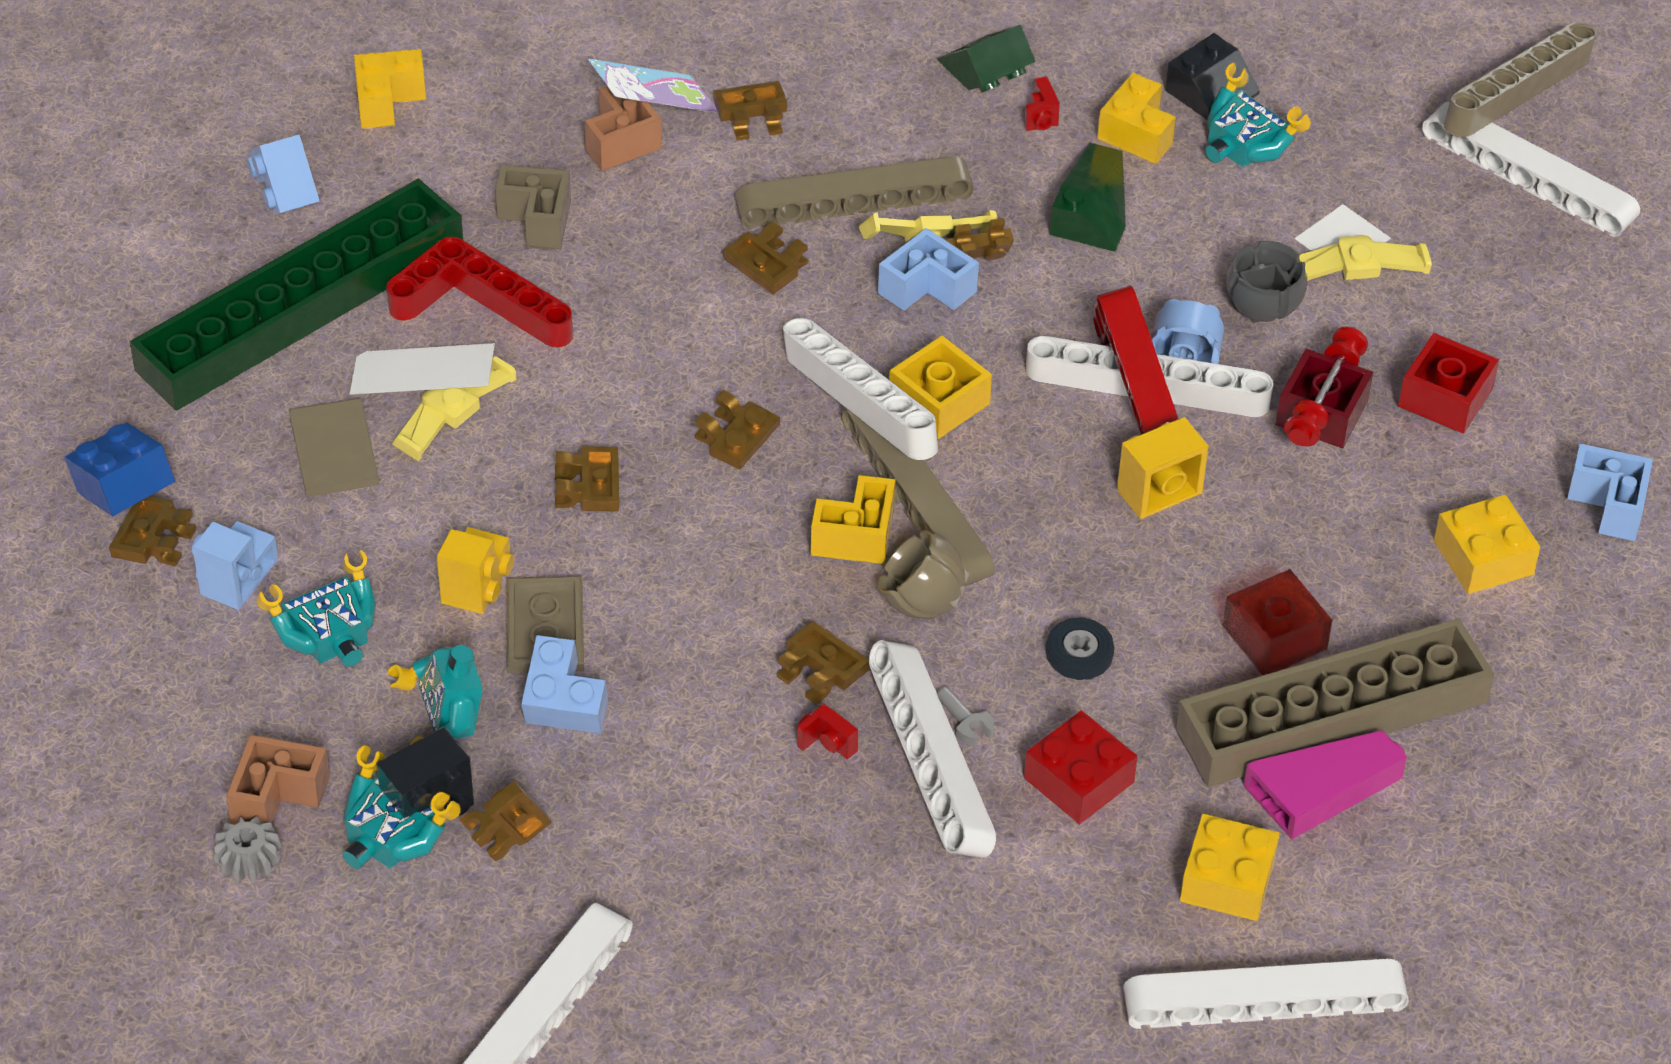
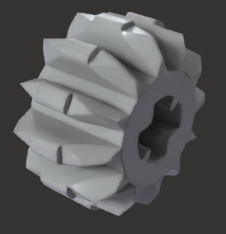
(247, 849)

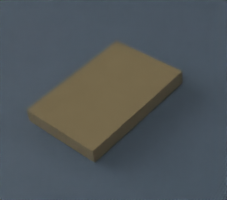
(333, 447)
(544, 609)

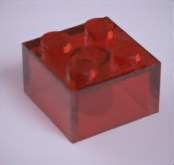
(1277, 622)

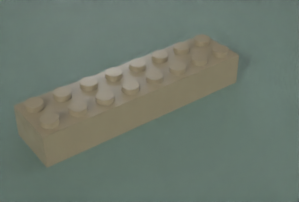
(1335, 699)

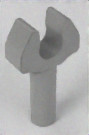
(966, 718)

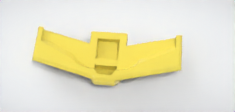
(909, 229)
(1363, 258)
(449, 407)

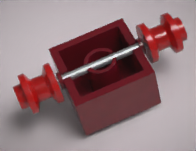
(1326, 392)

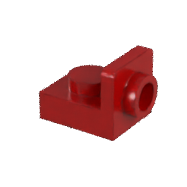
(1043, 106)
(832, 729)

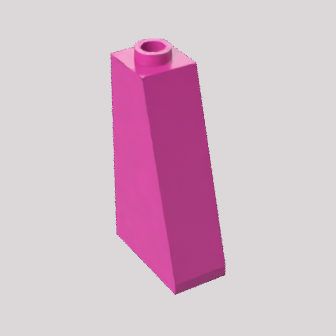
(1323, 780)

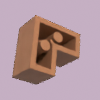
(621, 131)
(276, 773)

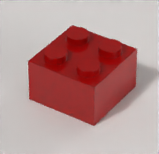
(1448, 382)
(1080, 767)

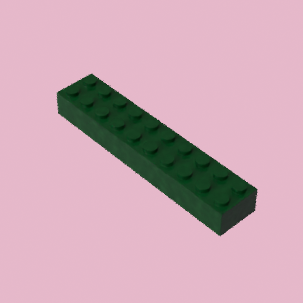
(291, 295)

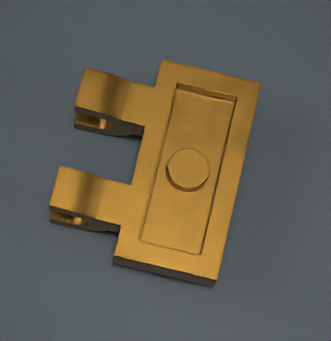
(752, 101)
(991, 244)
(762, 263)
(743, 436)
(598, 479)
(142, 532)
(827, 655)
(508, 819)

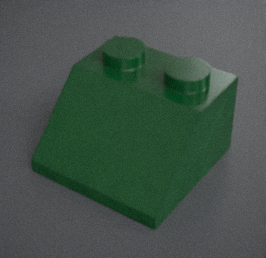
(990, 59)

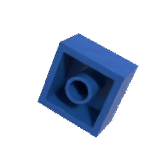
(119, 468)

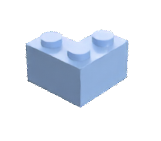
(285, 174)
(930, 267)
(1614, 482)
(232, 561)
(556, 695)

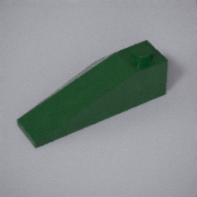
(1092, 200)

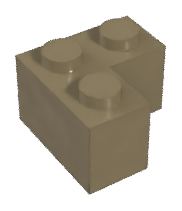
(539, 199)

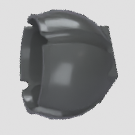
(1265, 268)

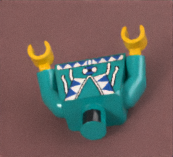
(1246, 128)
(328, 619)
(448, 688)
(380, 830)

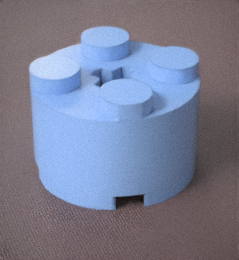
(1188, 331)

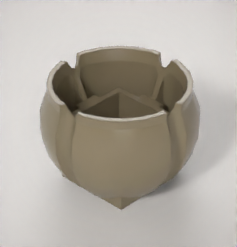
(924, 577)

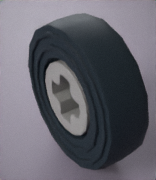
(1080, 663)

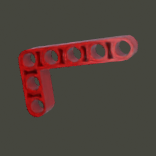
(482, 278)
(1123, 326)

